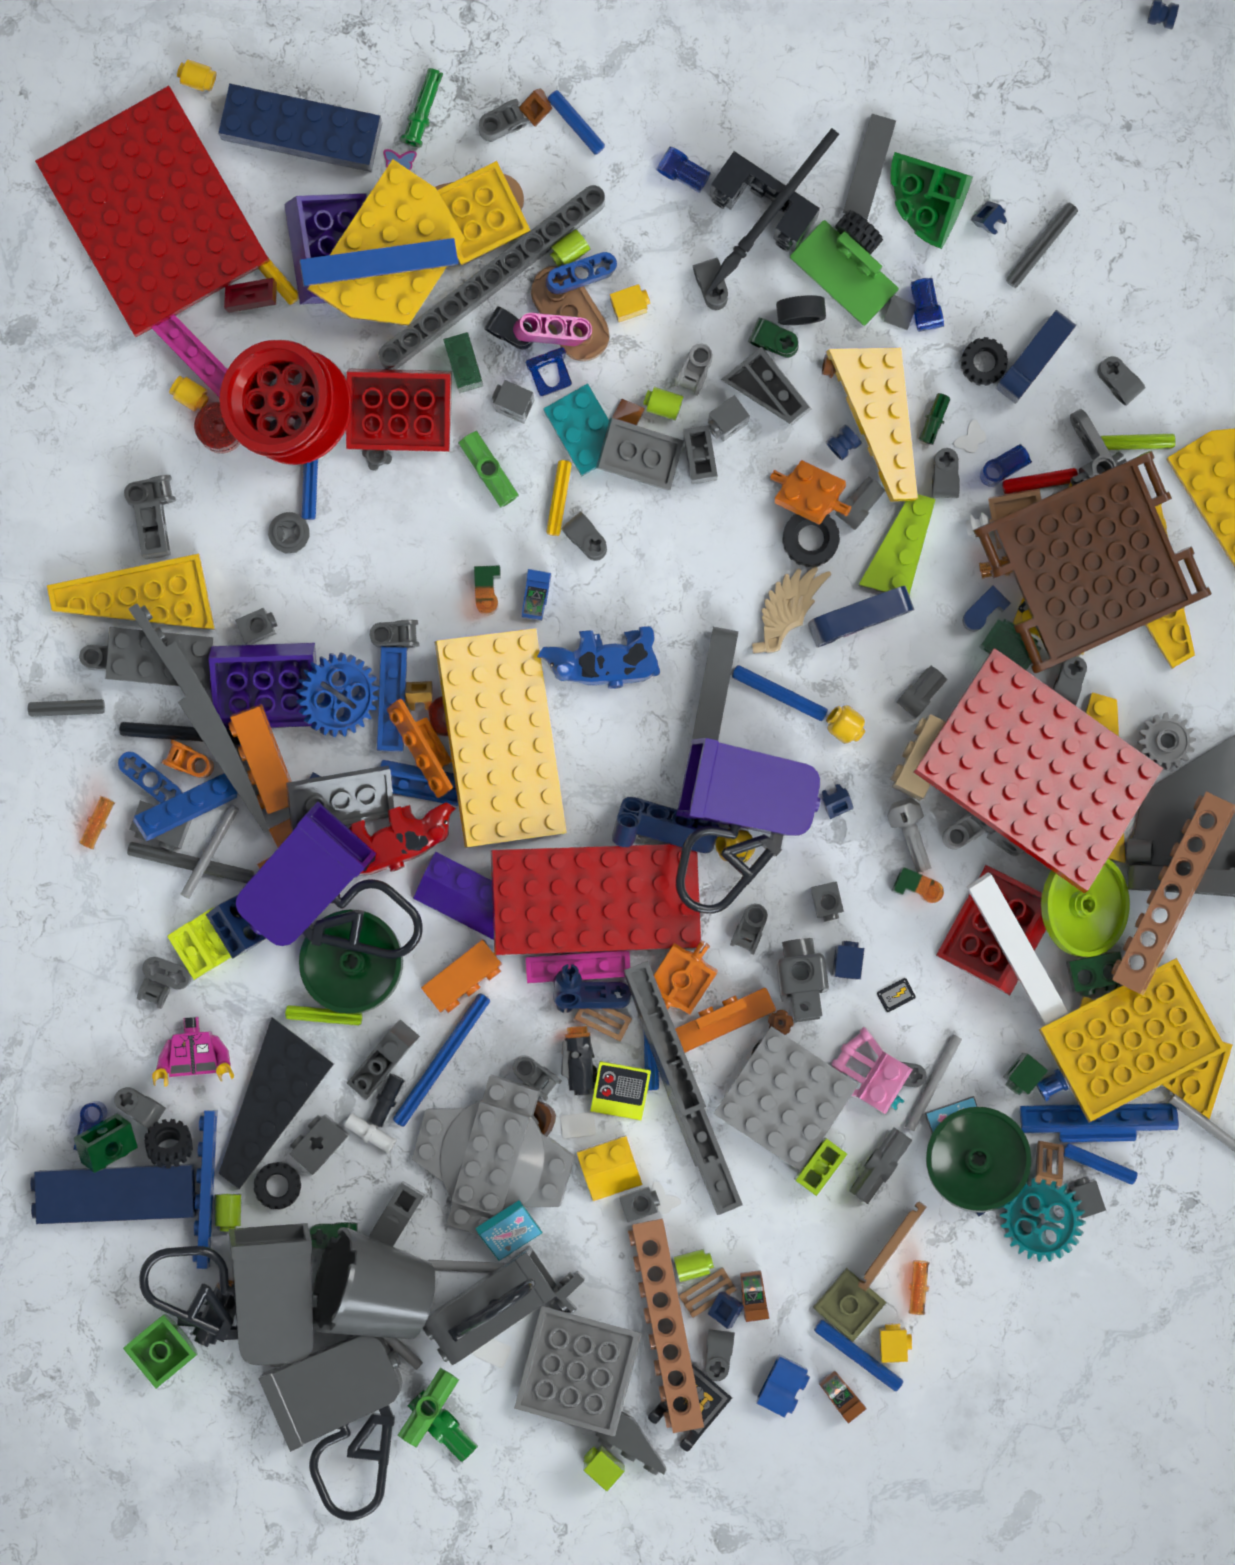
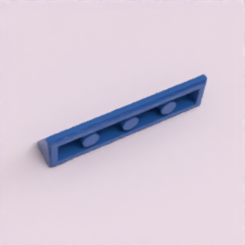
(411, 782)

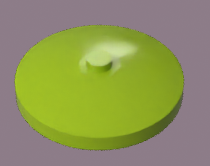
(1086, 921)

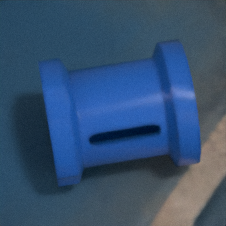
(1052, 1085)

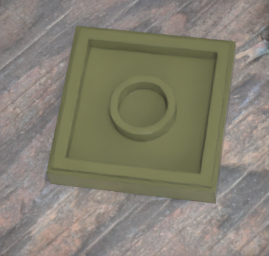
(848, 1305)

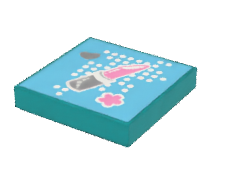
(508, 1230)

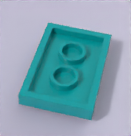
(580, 426)

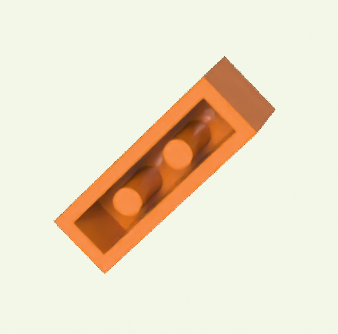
(462, 977)

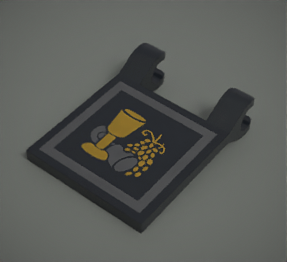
(711, 1400)

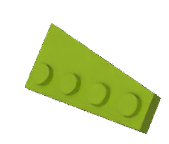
(901, 549)

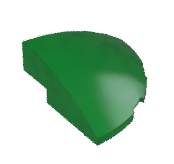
(928, 196)

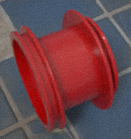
(249, 383)

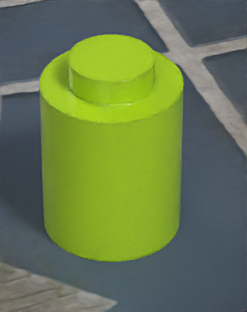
(569, 248)
(663, 403)
(227, 1211)
(693, 1265)

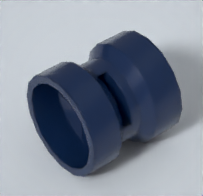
(1161, 13)
(843, 442)

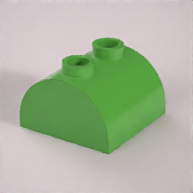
(161, 1350)

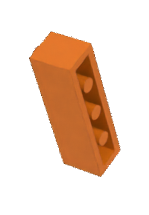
(263, 756)

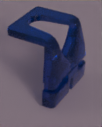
(536, 363)

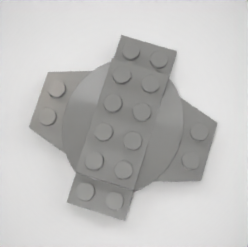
(493, 1155)

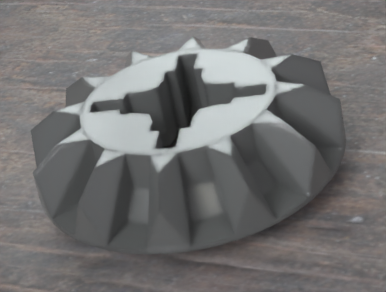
(288, 520)

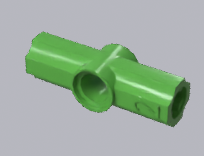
(498, 482)
(418, 1421)

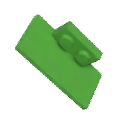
(845, 272)

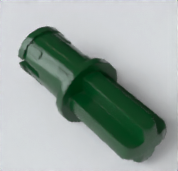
(934, 419)

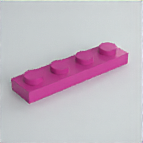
(192, 352)
(590, 965)

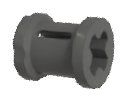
(153, 993)

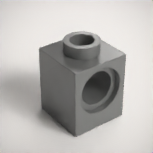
(244, 625)
(827, 889)
(1089, 1194)
(628, 1208)

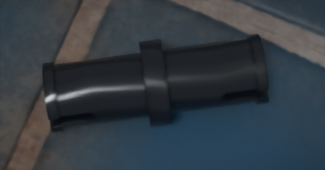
(386, 1100)

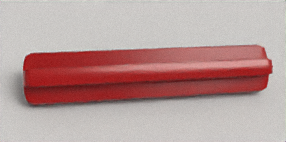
(1038, 481)

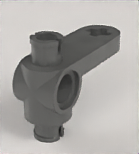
(1094, 445)

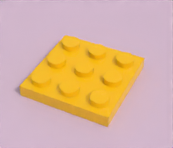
(484, 212)

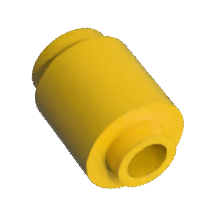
(196, 75)
(189, 393)

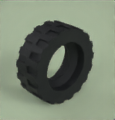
(806, 557)

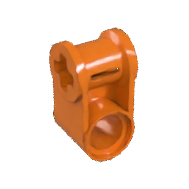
(184, 758)

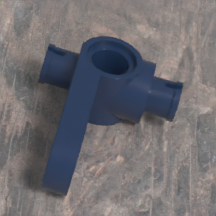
(574, 994)

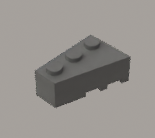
(768, 386)

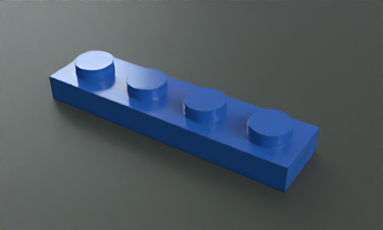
(392, 688)
(185, 807)

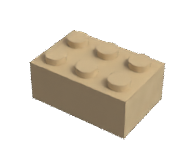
(903, 776)

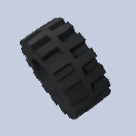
(859, 230)
(972, 372)
(166, 1131)
(265, 1197)

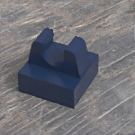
(988, 216)
(837, 802)
(725, 1309)

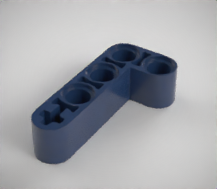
(1035, 356)
(860, 616)
(658, 823)

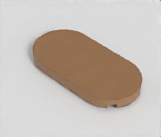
(573, 304)
(891, 1246)

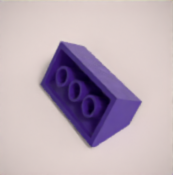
(458, 894)

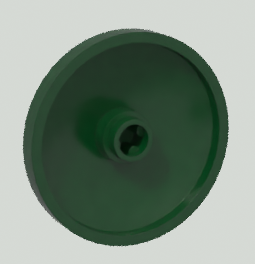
(350, 979)
(978, 1159)

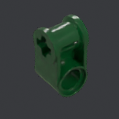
(769, 337)
(331, 1231)

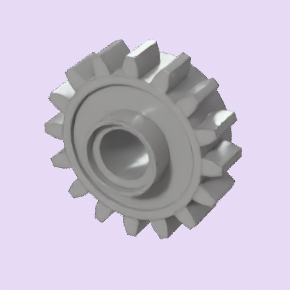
(1180, 739)

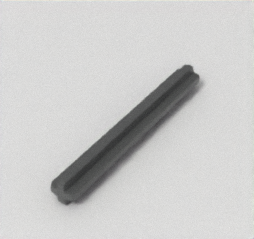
(188, 862)

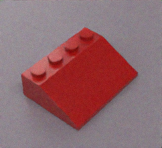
(399, 409)
(972, 944)

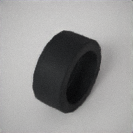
(801, 310)

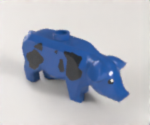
(605, 663)

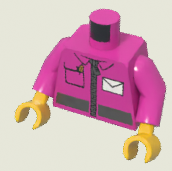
(192, 1054)

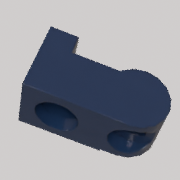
(977, 614)

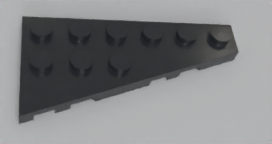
(279, 1087)

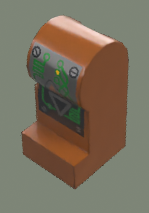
(753, 1296)
(842, 1397)

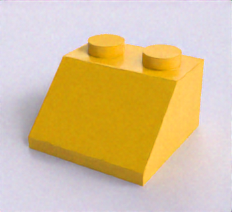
(609, 1168)

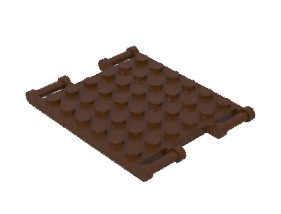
(1093, 562)

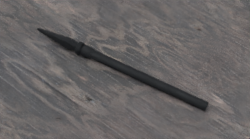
(732, 261)

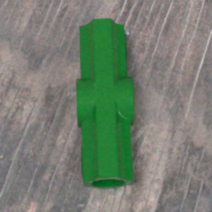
(446, 1429)

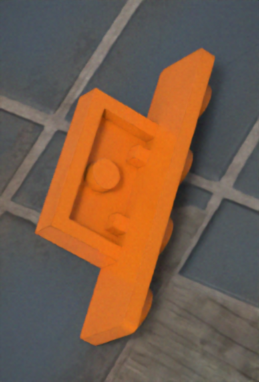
(424, 746)
(721, 1021)

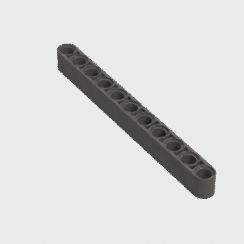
(497, 266)

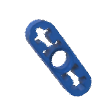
(600, 273)
(170, 786)

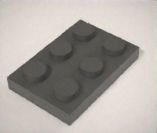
(639, 454)

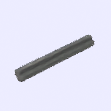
(1042, 245)

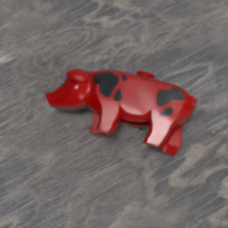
(405, 837)

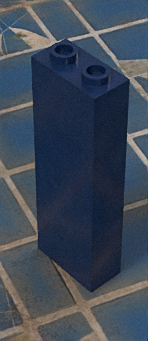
(113, 1194)

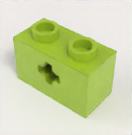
(820, 1166)
(603, 1467)

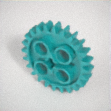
(1036, 1240)

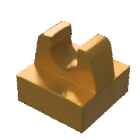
(419, 692)

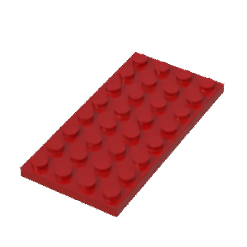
(592, 899)

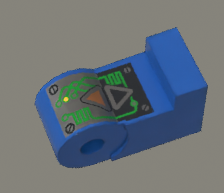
(536, 594)

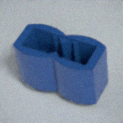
(782, 1386)

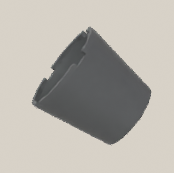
(371, 1289)

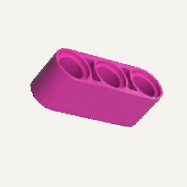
(564, 328)

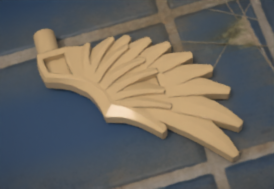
(788, 608)

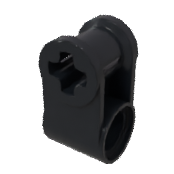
(501, 326)

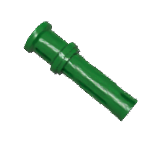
(419, 118)

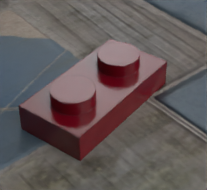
(250, 295)

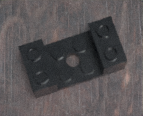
(740, 173)

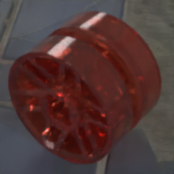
(206, 430)

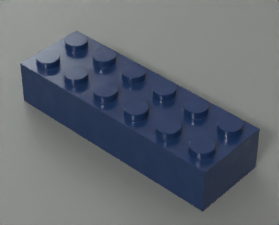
(300, 127)

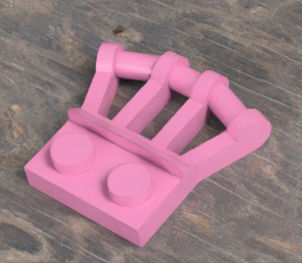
(884, 1078)

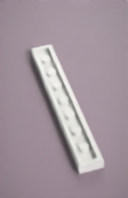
(1017, 949)

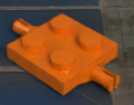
(810, 492)
(684, 977)

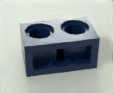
(233, 928)
(848, 960)

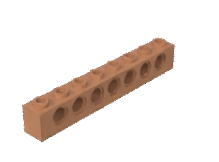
(1139, 979)
(691, 1417)

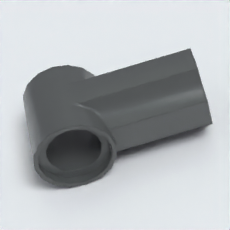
(862, 502)
(918, 696)

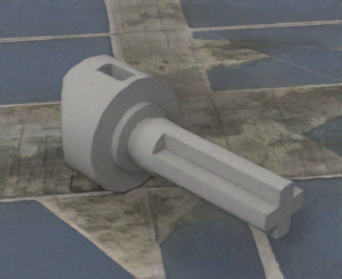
(910, 830)

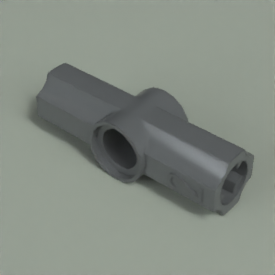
(880, 1165)

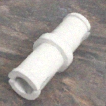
(370, 1133)

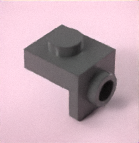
(569, 1284)

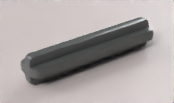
(72, 707)

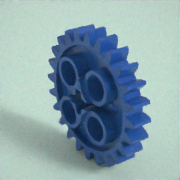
(350, 675)

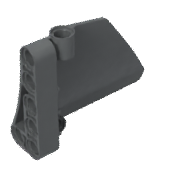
(1165, 814)

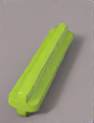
(1139, 441)
(321, 1015)

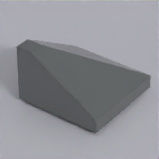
(899, 312)

